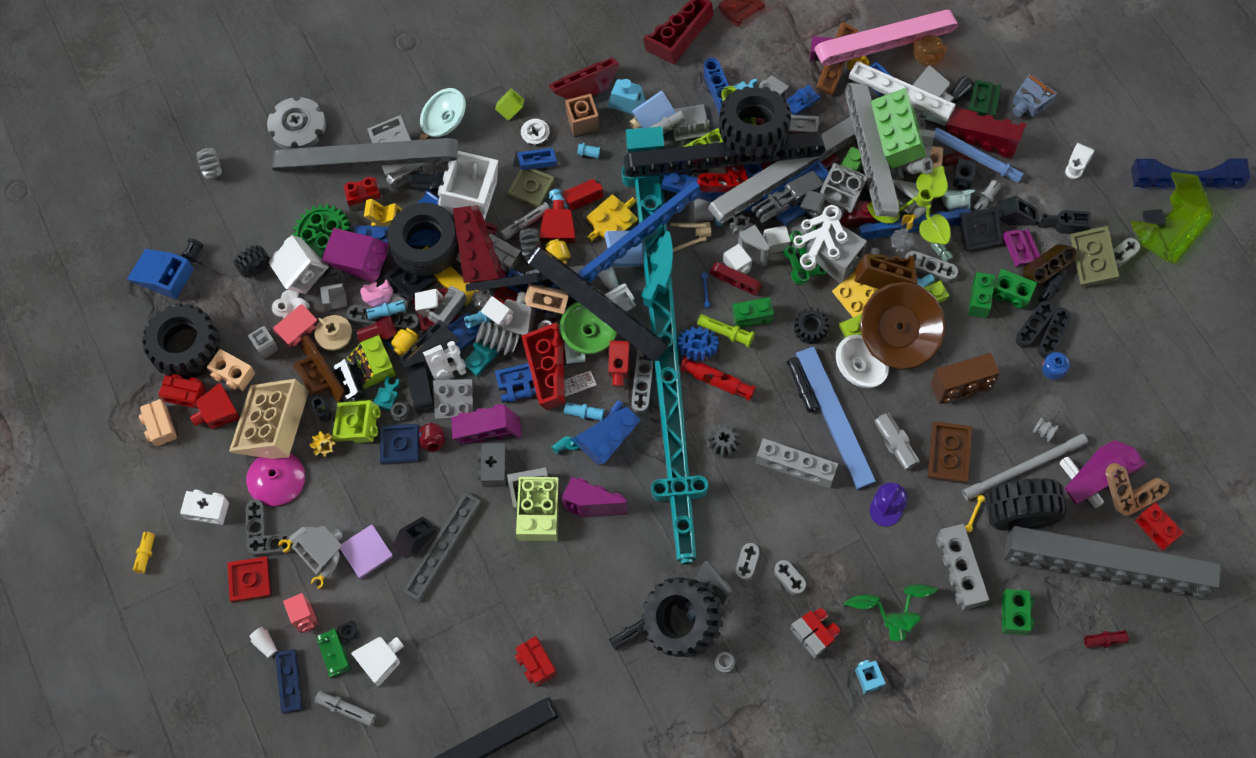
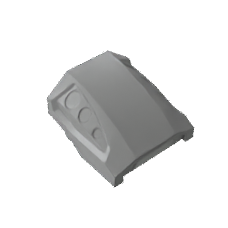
(844, 186)

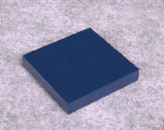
(399, 444)

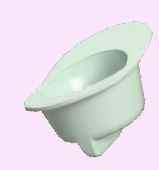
(957, 199)

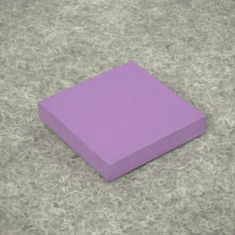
(366, 551)

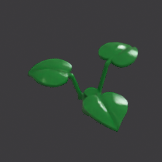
(897, 622)

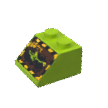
(372, 362)

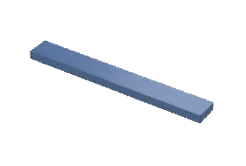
(835, 418)

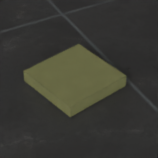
(531, 187)

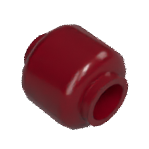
(431, 437)

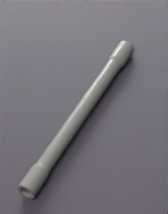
(979, 488)

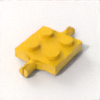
(611, 216)

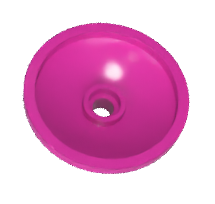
(281, 487)

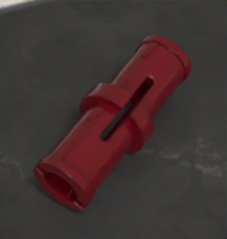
(1106, 639)

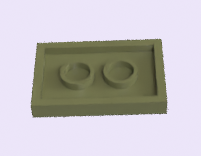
(1094, 256)

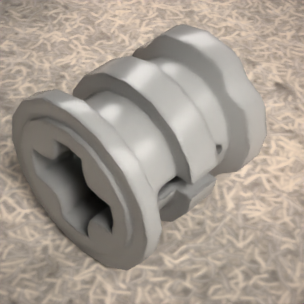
(1045, 429)

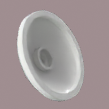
(858, 364)

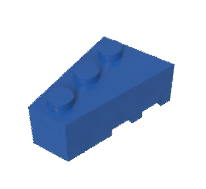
(605, 436)

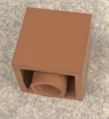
(582, 115)

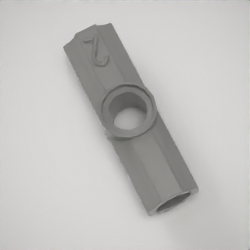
(897, 441)

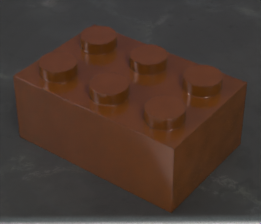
(965, 378)

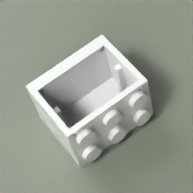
(469, 183)

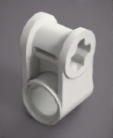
(1079, 159)

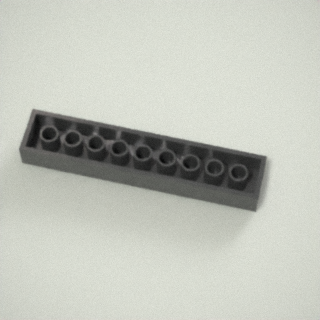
(1112, 562)

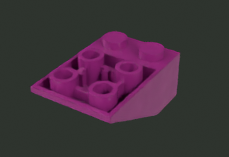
(591, 500)

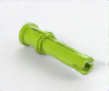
(734, 333)

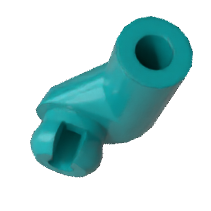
(564, 443)

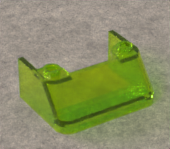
(1183, 224)

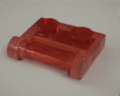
(733, 7)

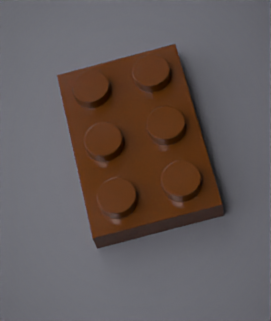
(949, 452)

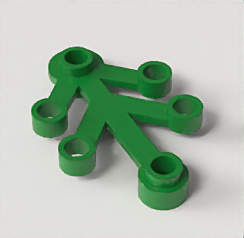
(797, 268)

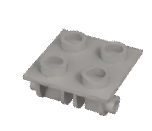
(695, 124)
(452, 397)

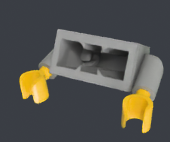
(905, 192)
(317, 548)

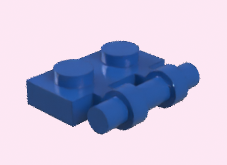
(515, 377)

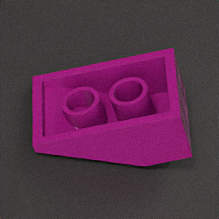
(355, 254)

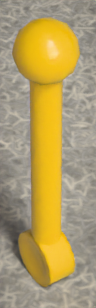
(969, 528)

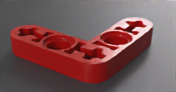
(709, 181)

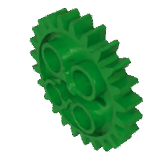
(329, 218)

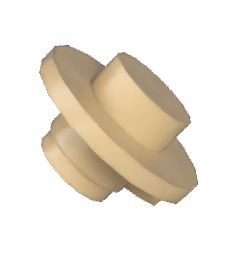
(333, 332)

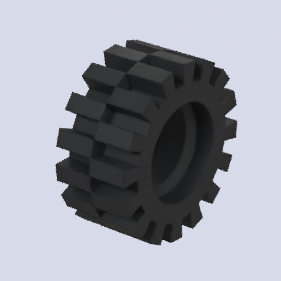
(252, 261)
(813, 315)

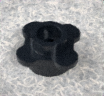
(350, 626)

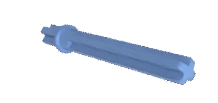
(978, 155)

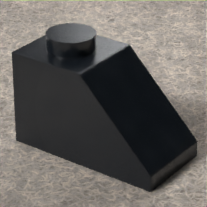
(1017, 212)
(413, 537)

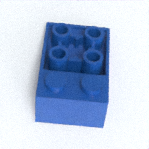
(161, 272)

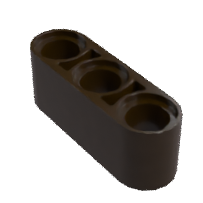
(1049, 263)

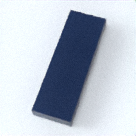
(288, 681)

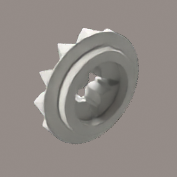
(537, 125)

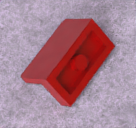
(583, 194)

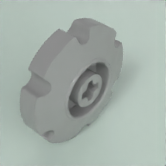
(296, 123)

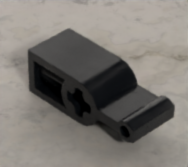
(1067, 221)

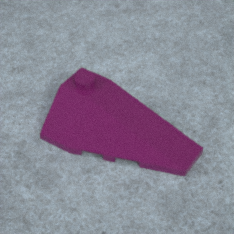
(1092, 476)

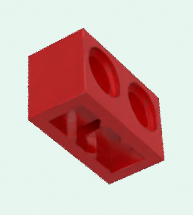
(1159, 526)

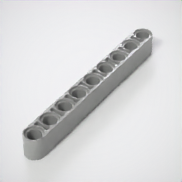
(871, 151)

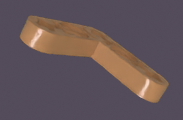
(1132, 496)

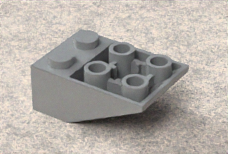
(391, 131)

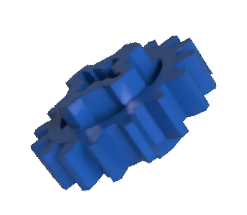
(697, 343)

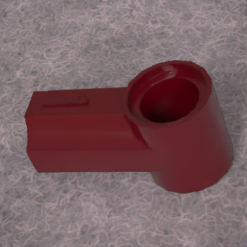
(382, 327)

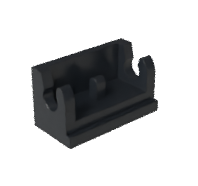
(350, 380)

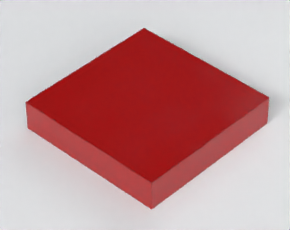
(249, 579)

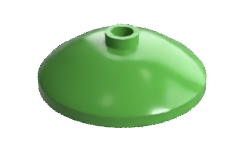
(575, 323)

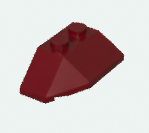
(586, 81)

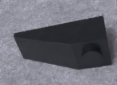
(437, 335)

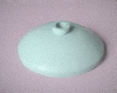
(443, 112)

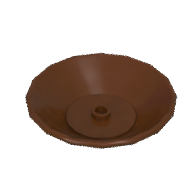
(920, 321)

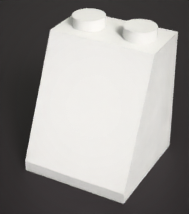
(297, 265)

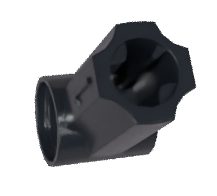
(427, 182)

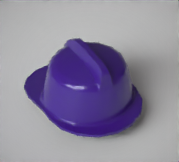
(888, 504)

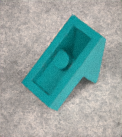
(480, 357)

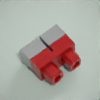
(363, 190)
(818, 640)

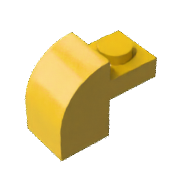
(380, 214)

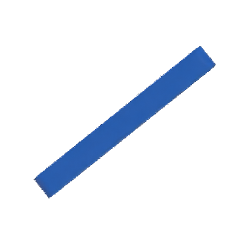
(717, 76)

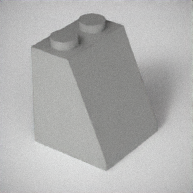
(850, 254)

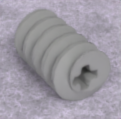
(497, 338)

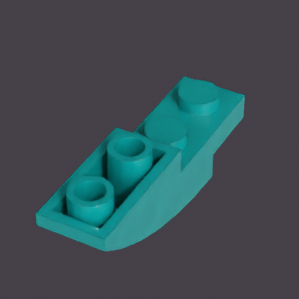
(661, 265)

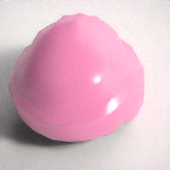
(376, 296)

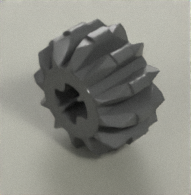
(528, 239)
(728, 435)

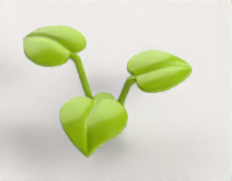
(930, 186)

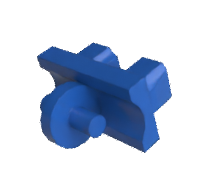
(802, 100)

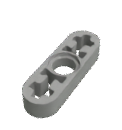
(938, 263)

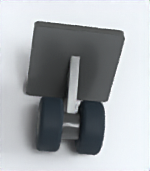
(708, 575)

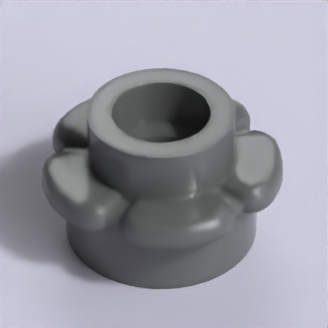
(399, 407)

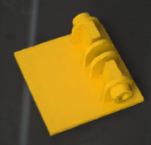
(853, 295)

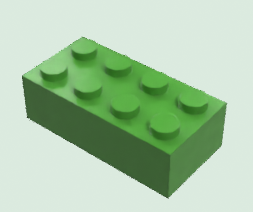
(898, 128)

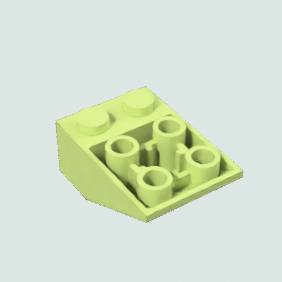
(537, 509)

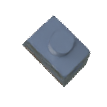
(1032, 97)

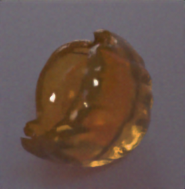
(929, 50)

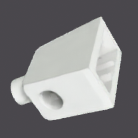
(378, 658)

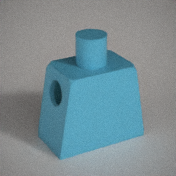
(626, 96)

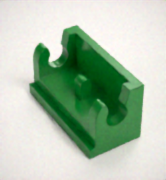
(333, 653)

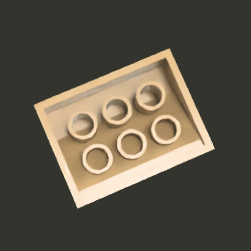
(270, 419)

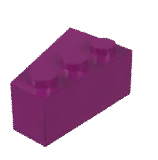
(484, 424)

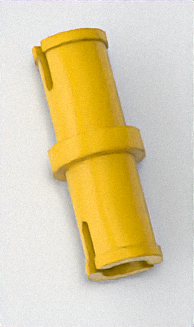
(143, 552)

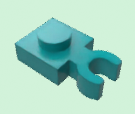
(387, 396)

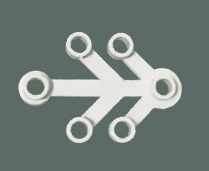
(820, 235)

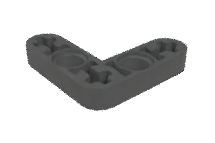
(260, 536)

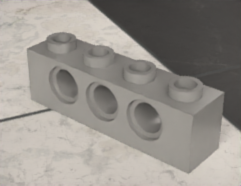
(796, 463)
(958, 536)

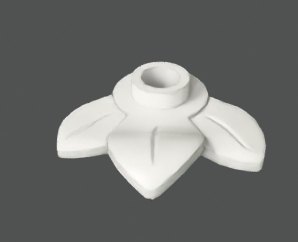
(290, 301)

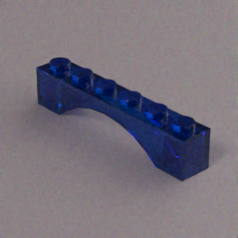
(1152, 173)

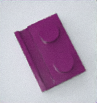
(1021, 247)

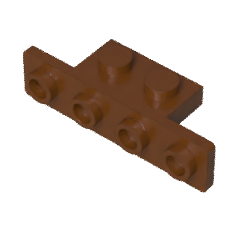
(316, 373)

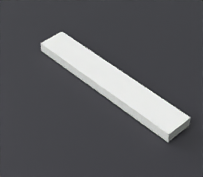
(887, 84)

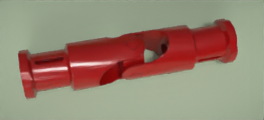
(720, 380)

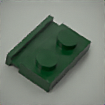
(984, 98)

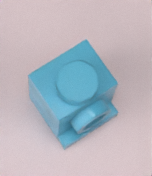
(877, 681)

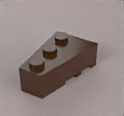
(879, 270)

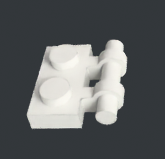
(438, 362)

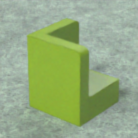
(509, 104)

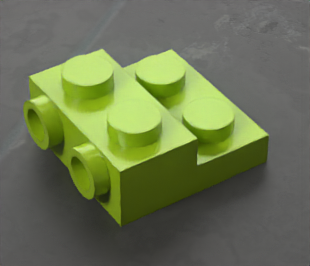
(356, 421)

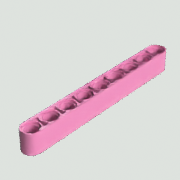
(885, 37)

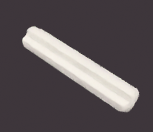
(1071, 469)

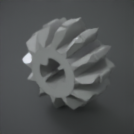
(209, 163)

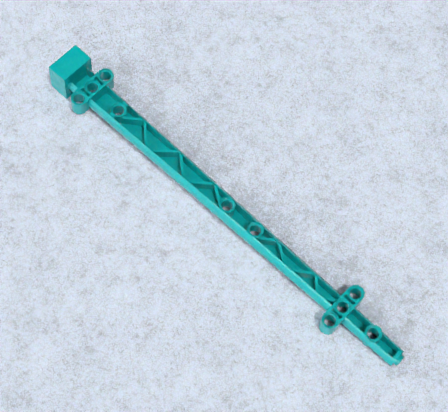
(663, 324)

